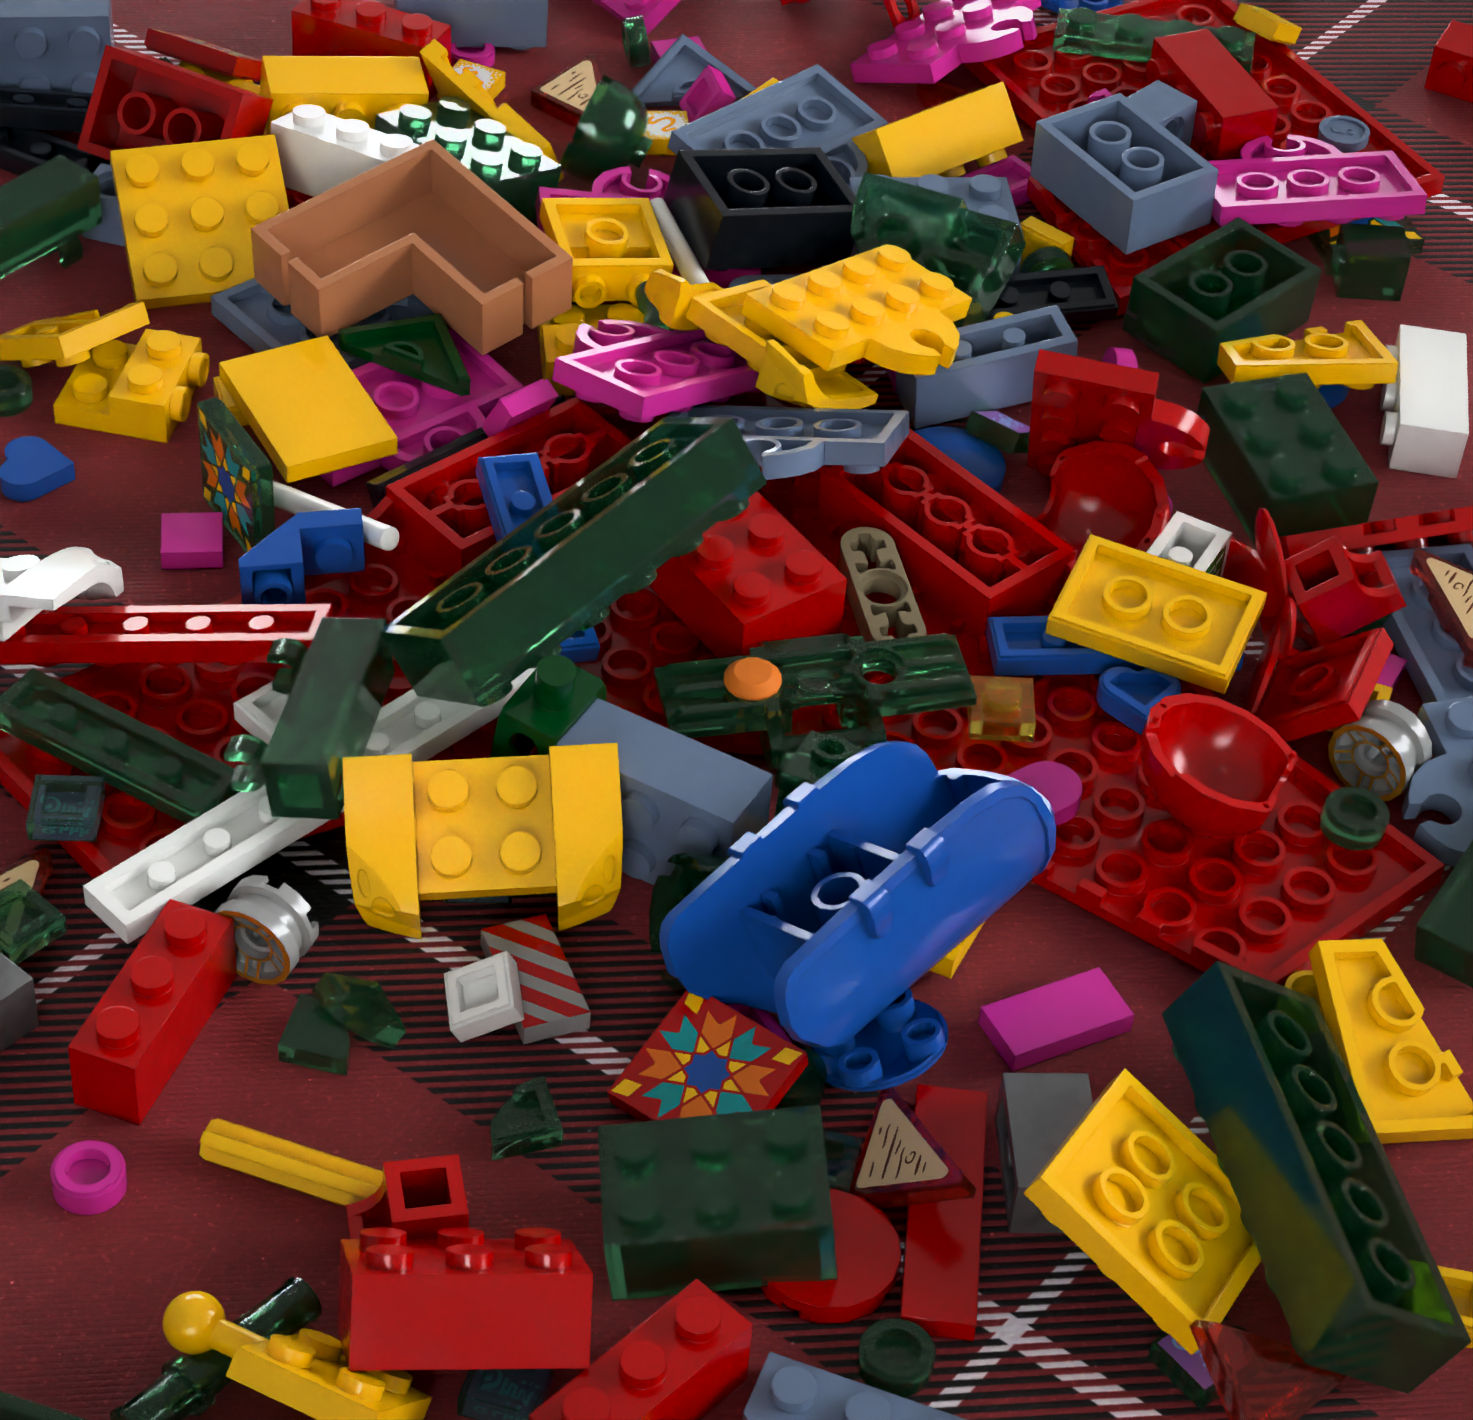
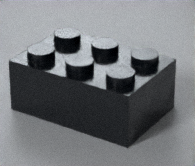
(761, 207)

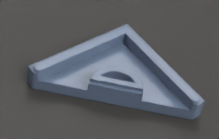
(678, 70)

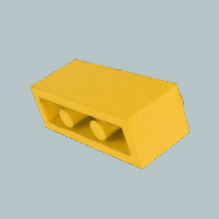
(342, 85)
(944, 136)

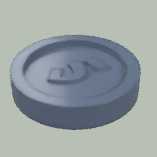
(1344, 133)

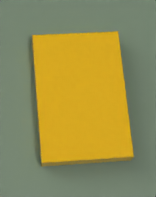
(308, 408)
(1156, 613)

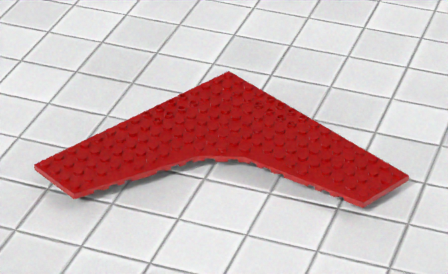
(968, 558)

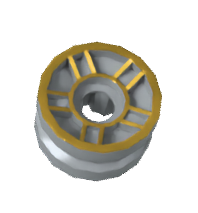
(1380, 749)
(268, 929)

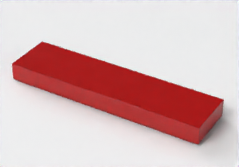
(945, 1236)

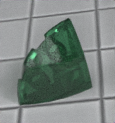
(941, 236)

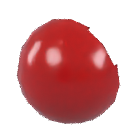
(1106, 493)
(1213, 763)

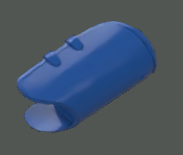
(857, 889)

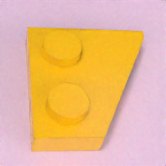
(70, 336)

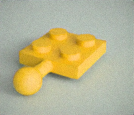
(292, 1369)

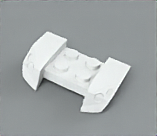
(47, 584)

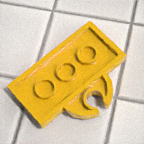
(865, 308)

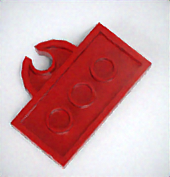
(1103, 401)

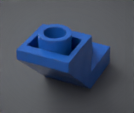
(302, 547)

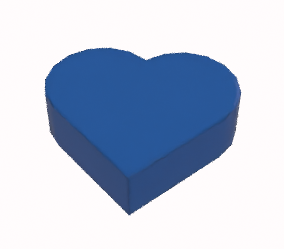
(33, 469)
(1131, 693)

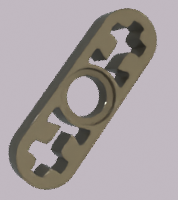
(886, 577)

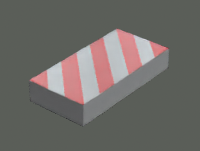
(547, 984)

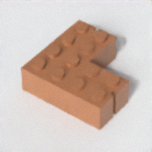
(420, 231)

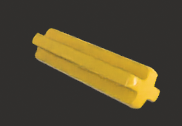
(287, 1163)

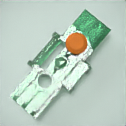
(794, 673)

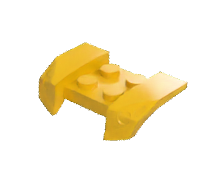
(781, 369)
(483, 832)

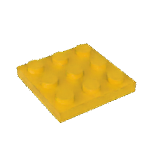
(192, 214)
(1149, 1209)

